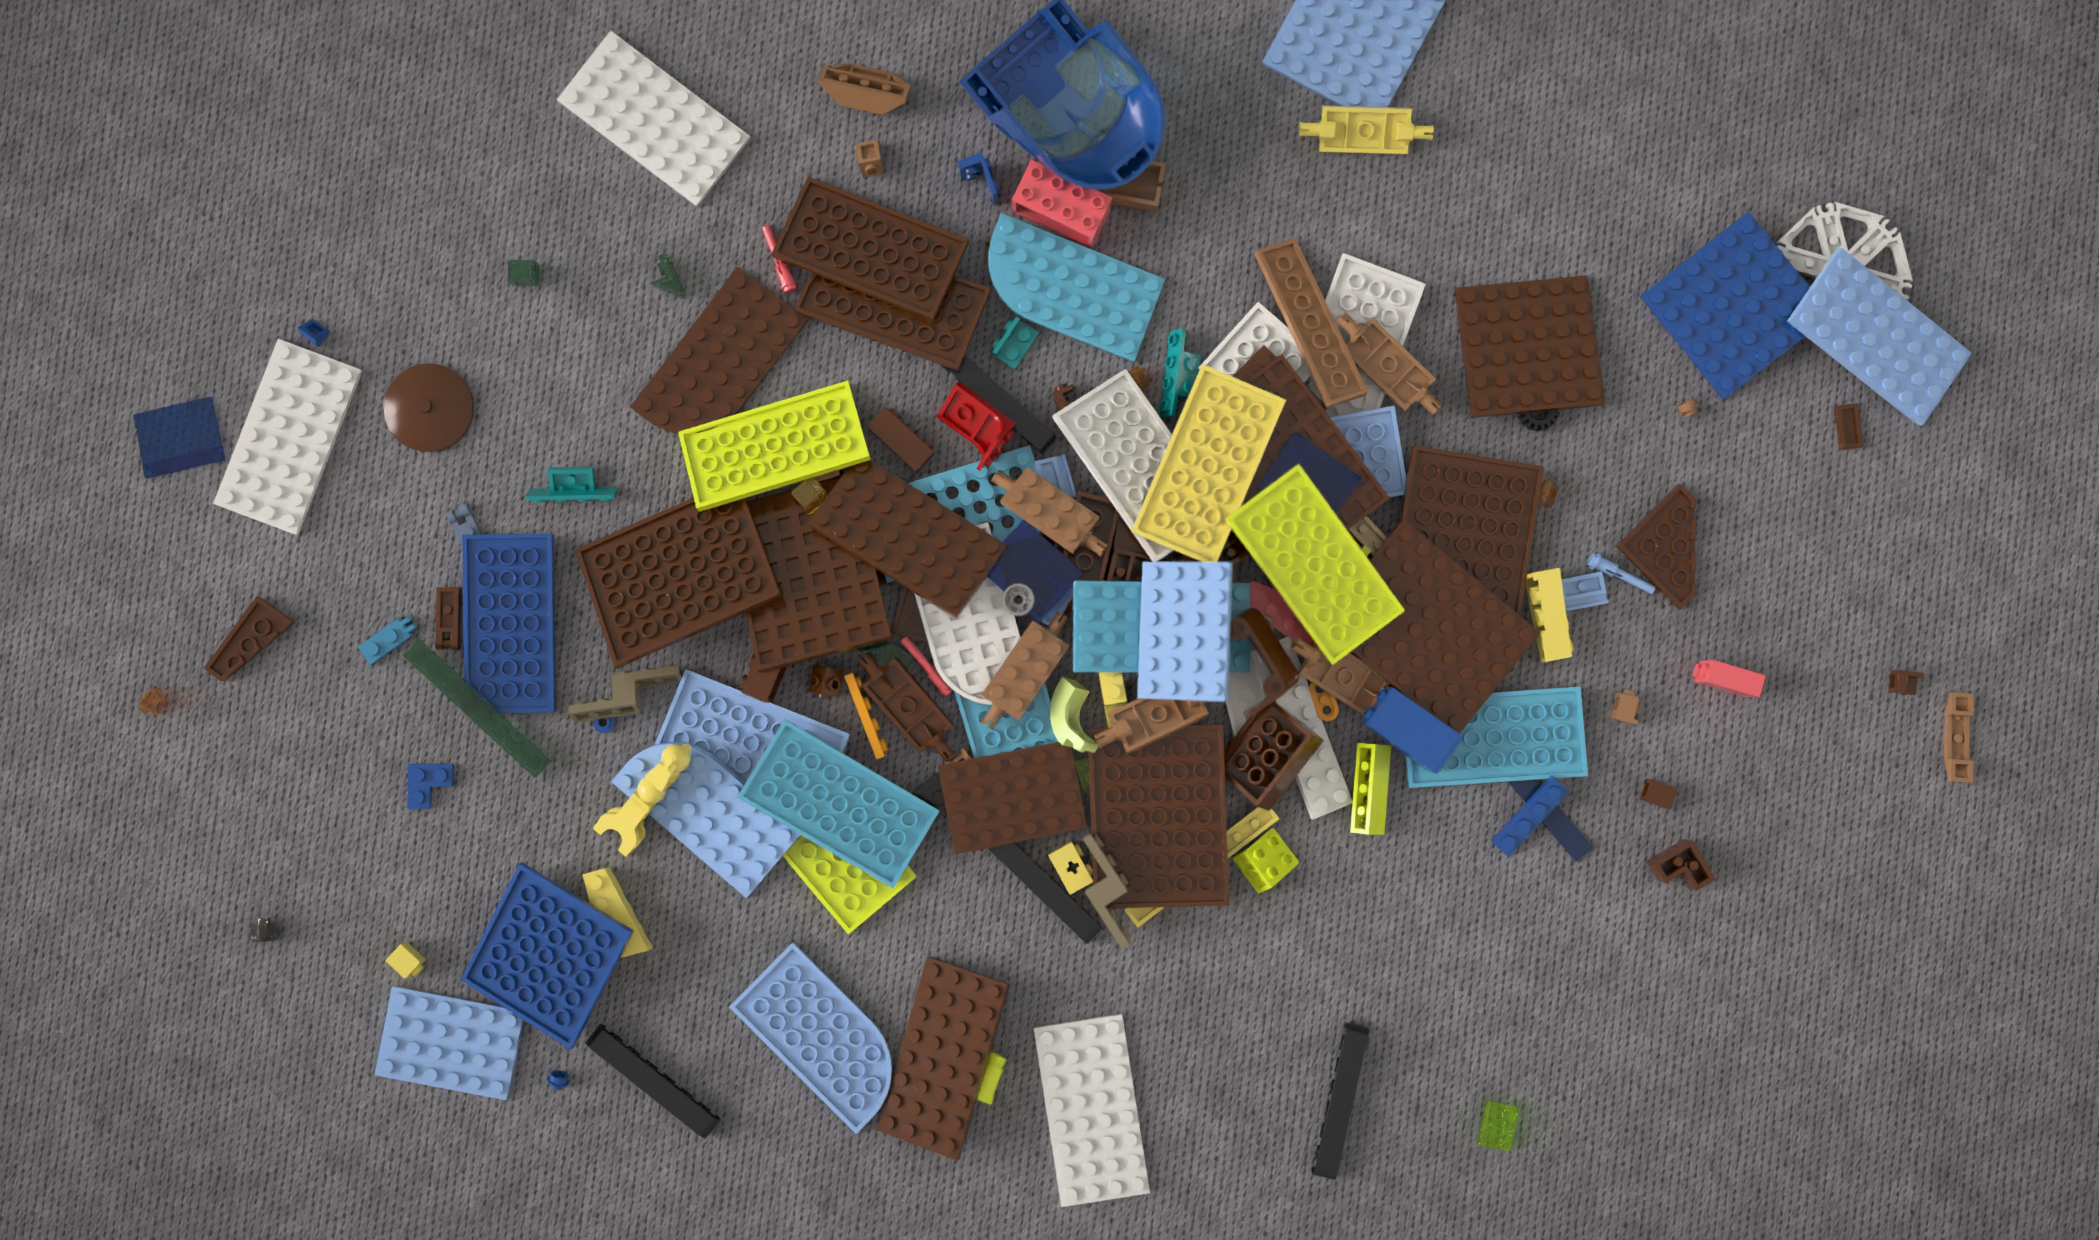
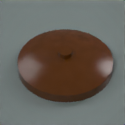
(428, 407)

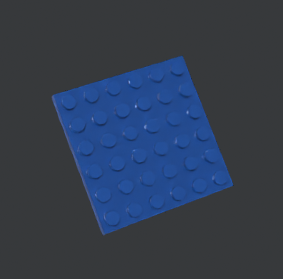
(1731, 305)
(547, 955)

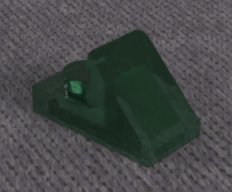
(671, 282)

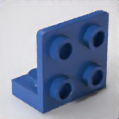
(975, 164)

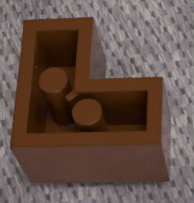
(1681, 860)

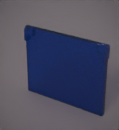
(178, 437)
(1328, 475)
(1037, 565)

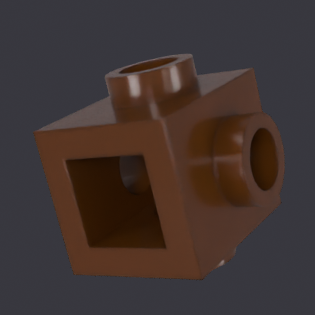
(825, 681)

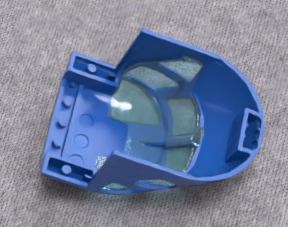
(1072, 98)

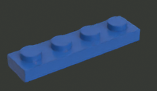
(1530, 816)

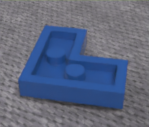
(422, 779)

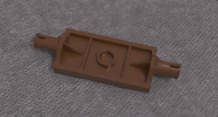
(907, 705)

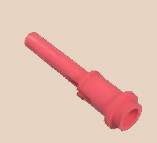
(782, 269)
(933, 675)

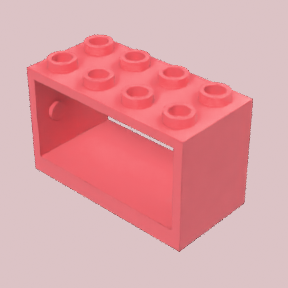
(1061, 205)

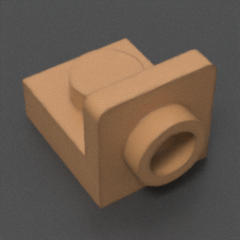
(869, 158)

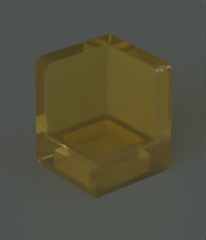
(809, 495)

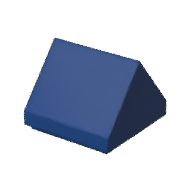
(313, 332)

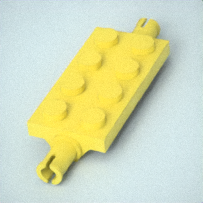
(1365, 129)

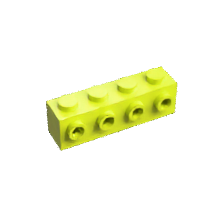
(1370, 789)

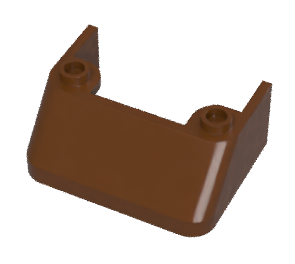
(1283, 672)

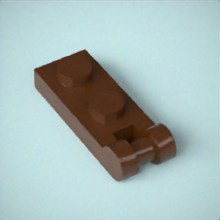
(448, 617)

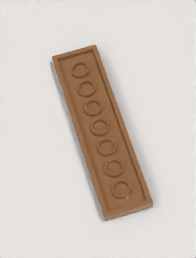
(1311, 323)

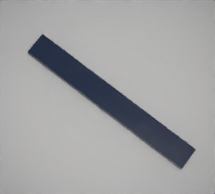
(1556, 822)

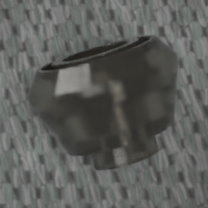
(264, 930)

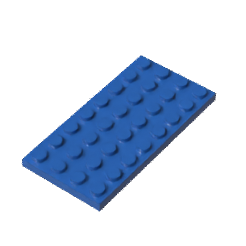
(510, 620)

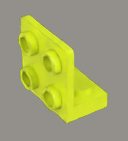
(1266, 861)

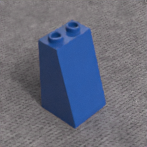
(1411, 730)

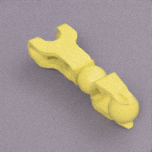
(651, 790)

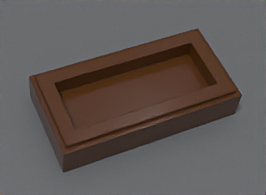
(1848, 426)

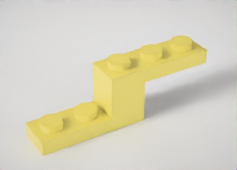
(1112, 692)

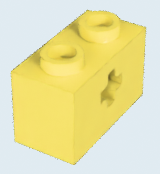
(1072, 880)

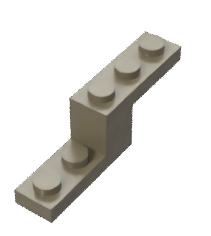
(626, 693)
(1107, 890)

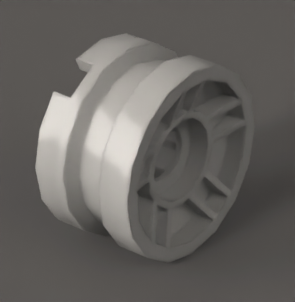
(1011, 593)

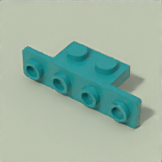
(1179, 373)
(571, 484)

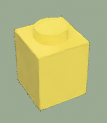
(406, 960)

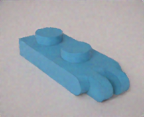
(387, 639)

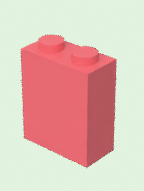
(1729, 678)

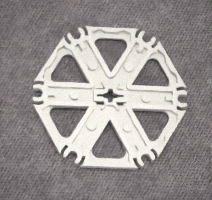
(1832, 237)

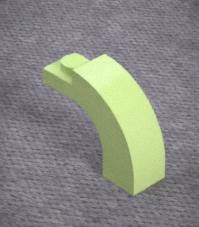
(1065, 715)

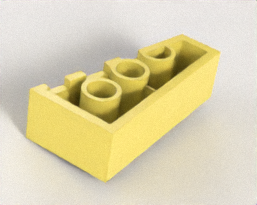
(1549, 614)
(608, 896)

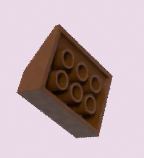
(1269, 754)

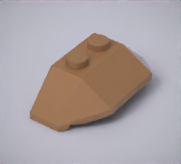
(864, 87)

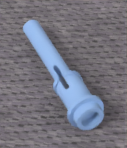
(1597, 562)

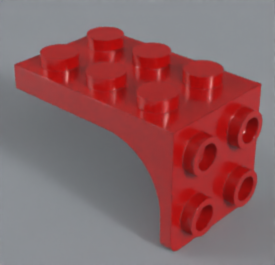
(977, 422)

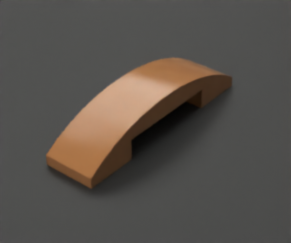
(1956, 737)

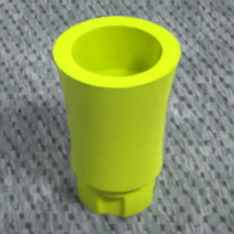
(991, 1078)

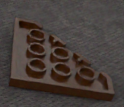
(1665, 546)

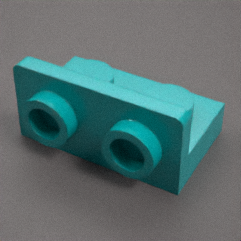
(1014, 342)

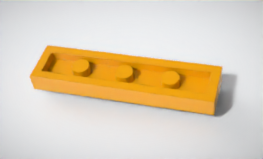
(870, 724)

